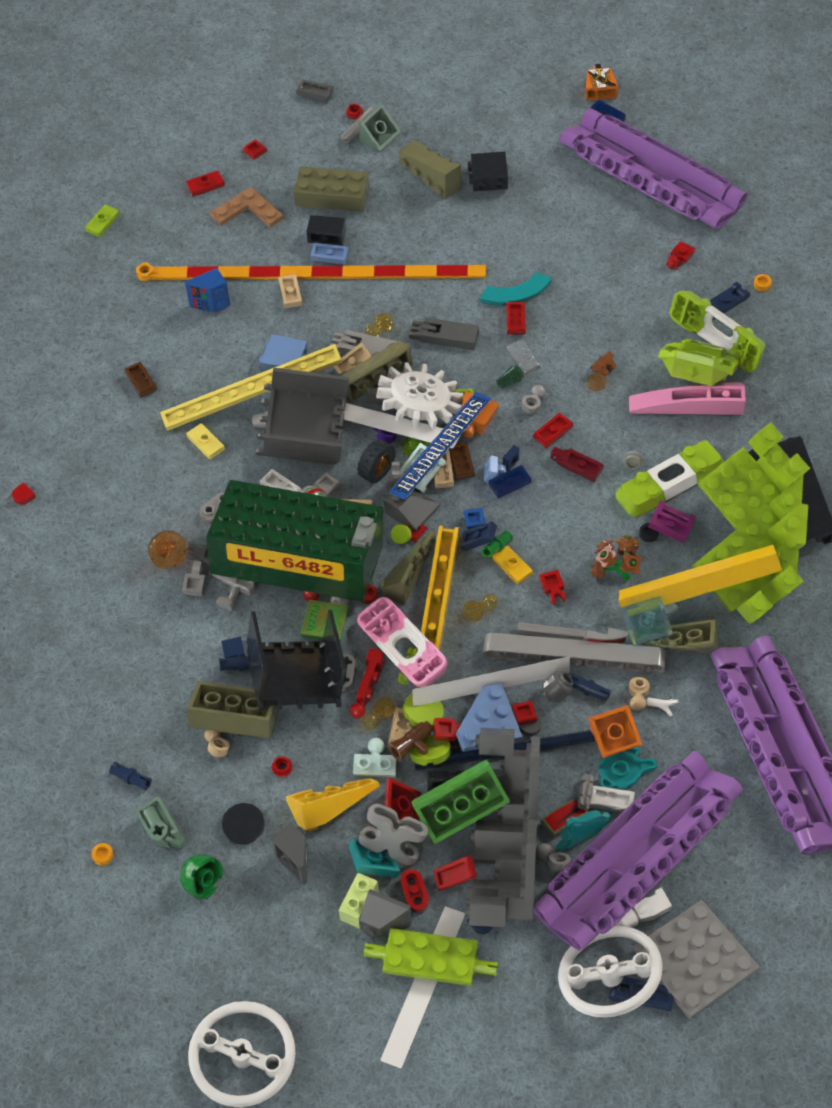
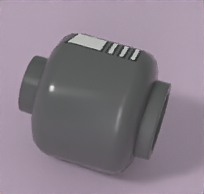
(557, 686)

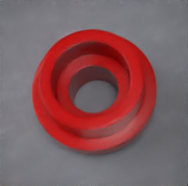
(354, 111)
(279, 761)

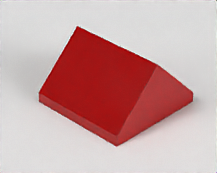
(399, 799)

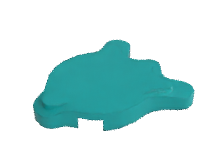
(624, 769)
(582, 829)

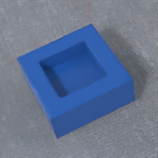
(474, 518)

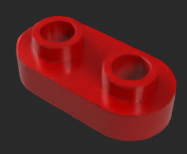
(415, 891)

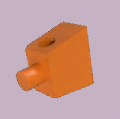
(482, 420)

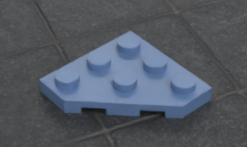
(489, 710)

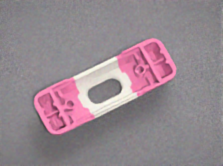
(387, 625)

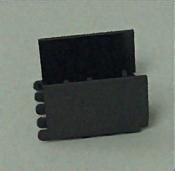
(298, 671)

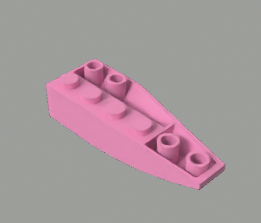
(719, 399)

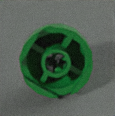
(200, 875)

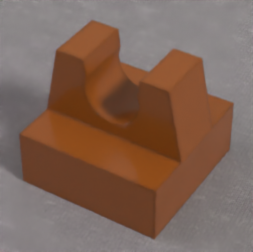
(600, 364)

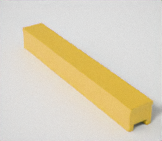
(705, 578)
(440, 585)

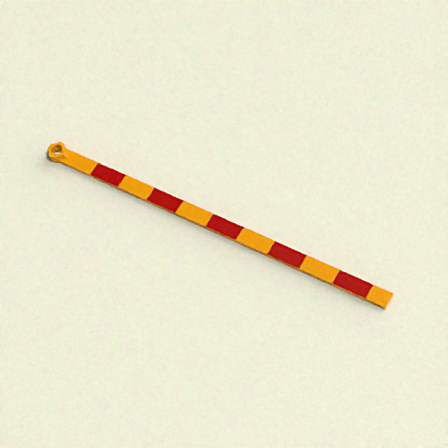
(315, 272)

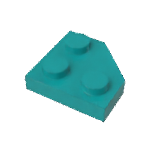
(372, 862)

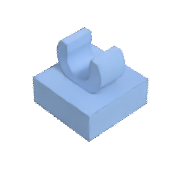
(493, 469)

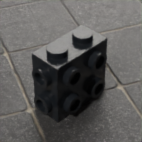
(488, 171)

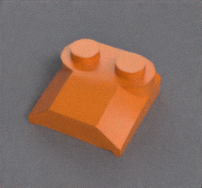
(614, 731)

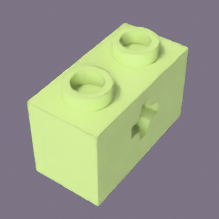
(353, 904)

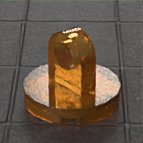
(167, 549)

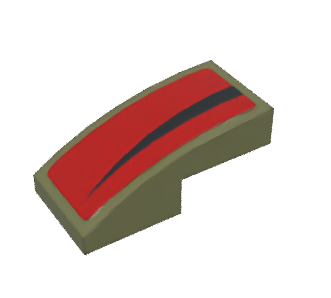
(555, 820)

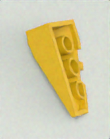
(318, 808)

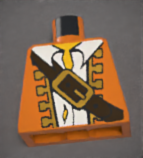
(600, 83)

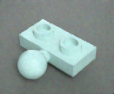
(374, 764)

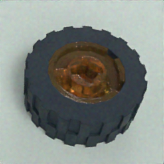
(376, 461)

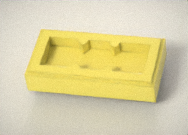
(205, 441)

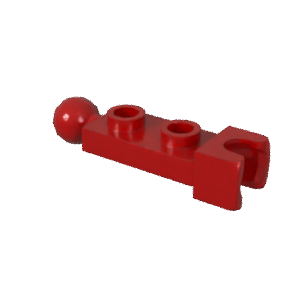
(374, 666)

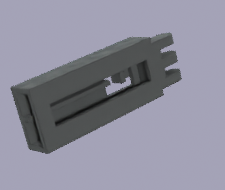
(451, 333)

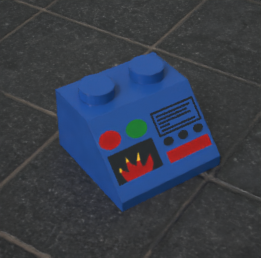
(208, 291)

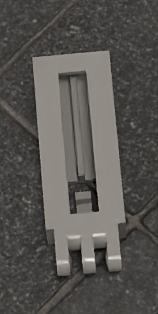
(372, 343)

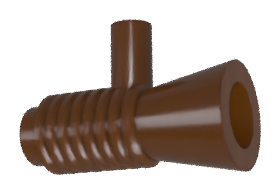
(412, 739)

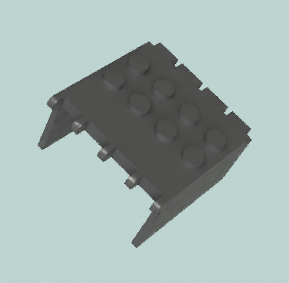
(304, 416)

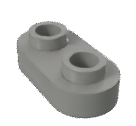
(211, 505)

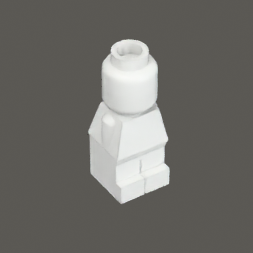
(647, 909)

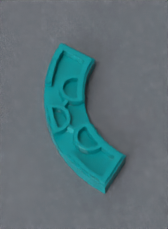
(521, 293)

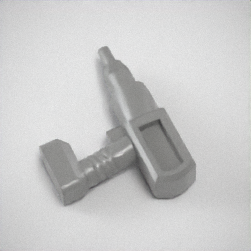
(235, 586)

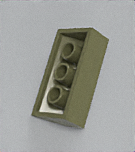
(368, 373)

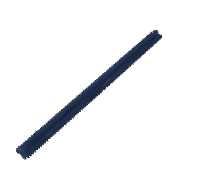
(544, 742)

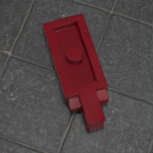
(577, 463)

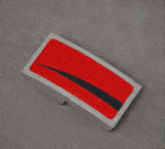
(611, 636)

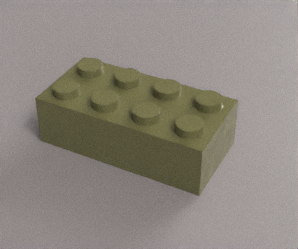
(331, 189)
(229, 710)

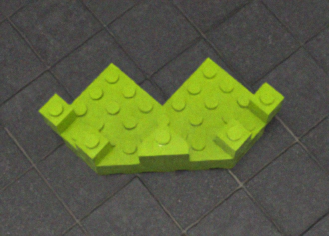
(765, 509)

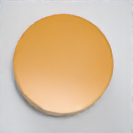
(762, 282)
(102, 854)

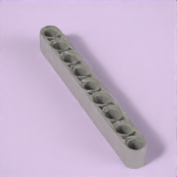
(581, 653)

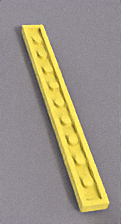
(245, 389)

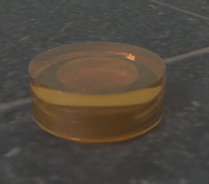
(596, 382)

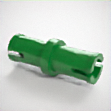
(497, 545)

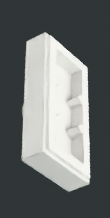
(276, 480)
(610, 799)

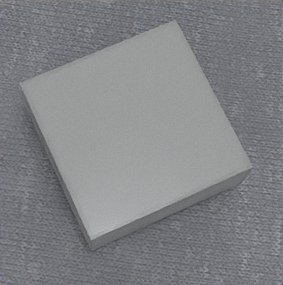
(327, 484)

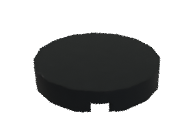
(243, 823)

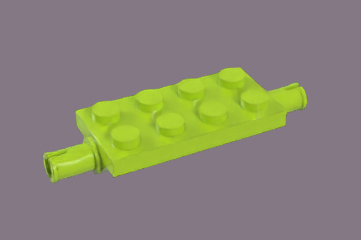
(430, 957)

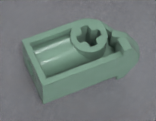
(157, 820)

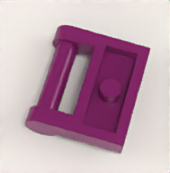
(671, 522)

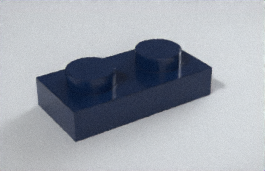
(478, 536)

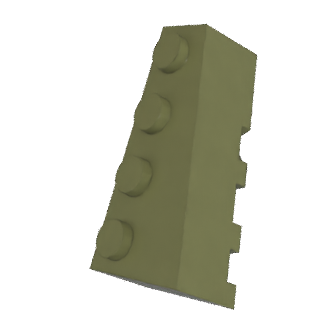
(431, 168)

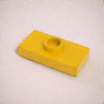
(512, 565)

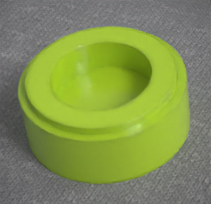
(401, 534)

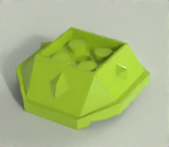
(698, 361)

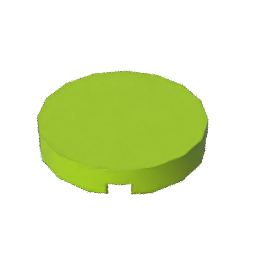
(423, 712)
(437, 753)

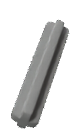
(353, 130)

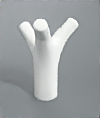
(663, 704)

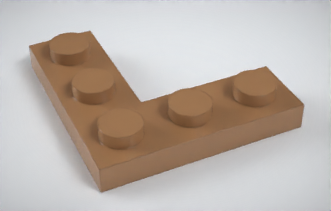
(245, 200)

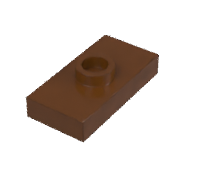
(140, 379)
(461, 461)

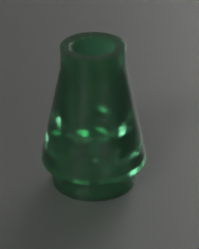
(510, 376)

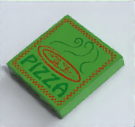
(316, 616)

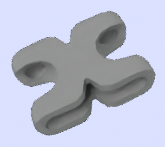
(393, 834)

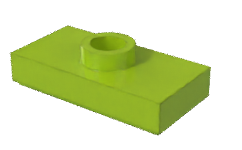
(102, 220)

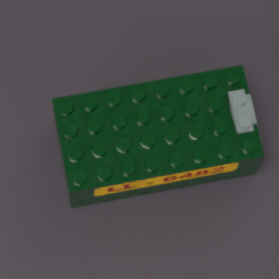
(295, 540)

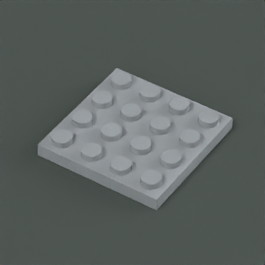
(699, 958)

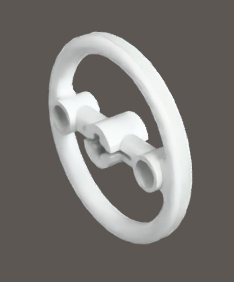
(611, 974)
(251, 1057)

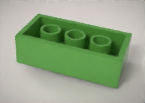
(460, 801)

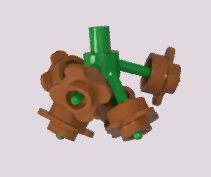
(607, 558)

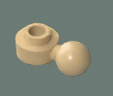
(638, 701)
(217, 746)

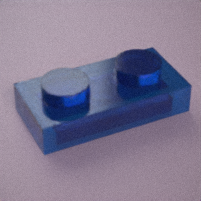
(606, 109)
(509, 481)

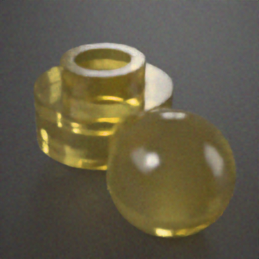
(383, 322)
(488, 602)
(382, 709)

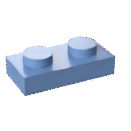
(329, 253)

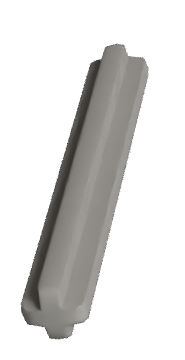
(550, 631)

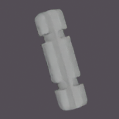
(585, 792)

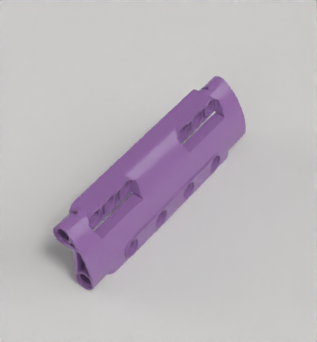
(654, 168)
(780, 743)
(636, 851)

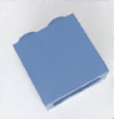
(281, 350)

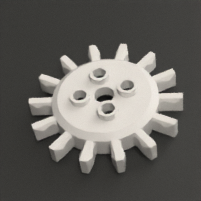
(403, 395)

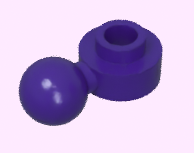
(386, 436)

